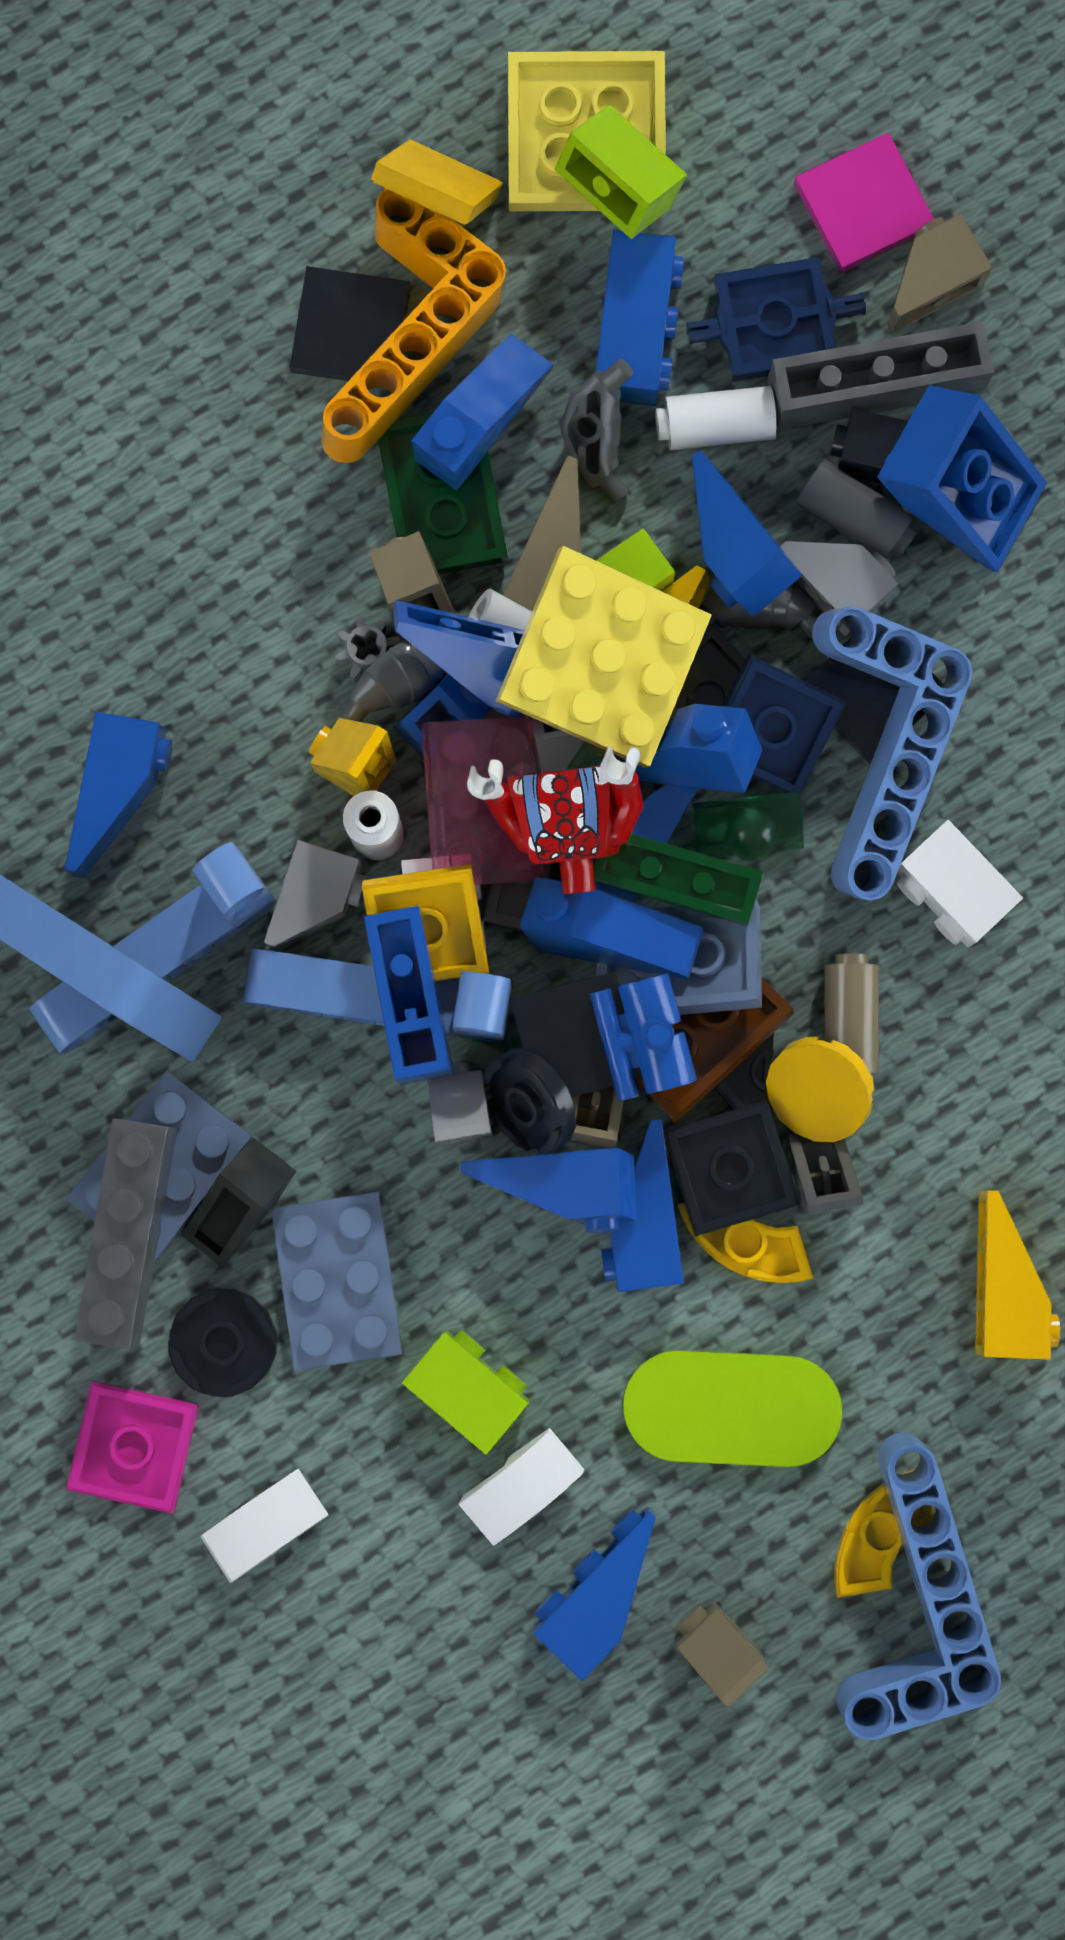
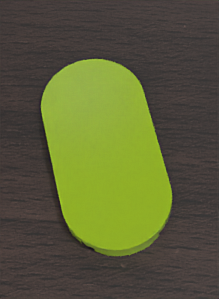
(732, 1408)

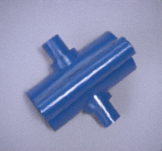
(643, 1037)

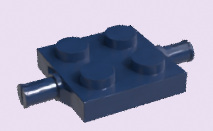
(773, 315)

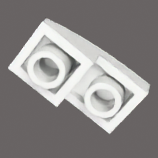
(521, 1487)
(264, 1525)

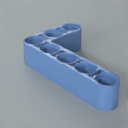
(897, 741)
(167, 943)
(103, 973)
(471, 1005)
(938, 1599)

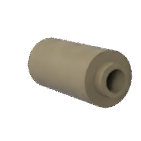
(853, 1006)

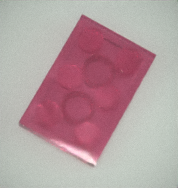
(460, 823)

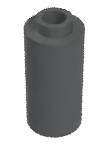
(857, 510)

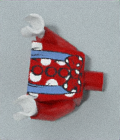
(566, 813)

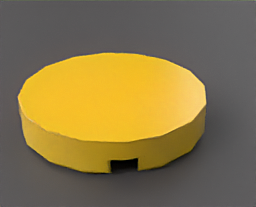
(820, 1089)

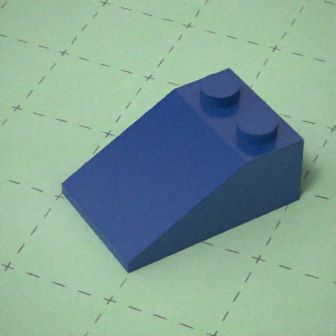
(963, 474)

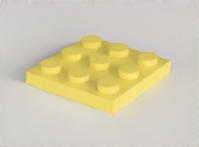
(557, 94)
(603, 656)

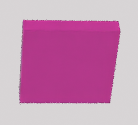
(863, 202)
(132, 1447)

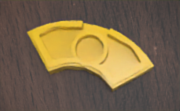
(756, 1250)
(871, 1545)

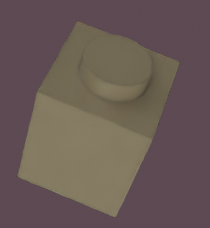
(938, 270)
(410, 573)
(719, 1652)

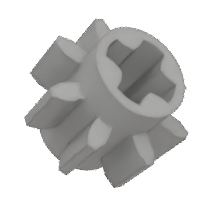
(363, 636)

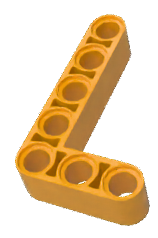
(421, 330)

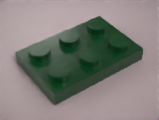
(456, 526)

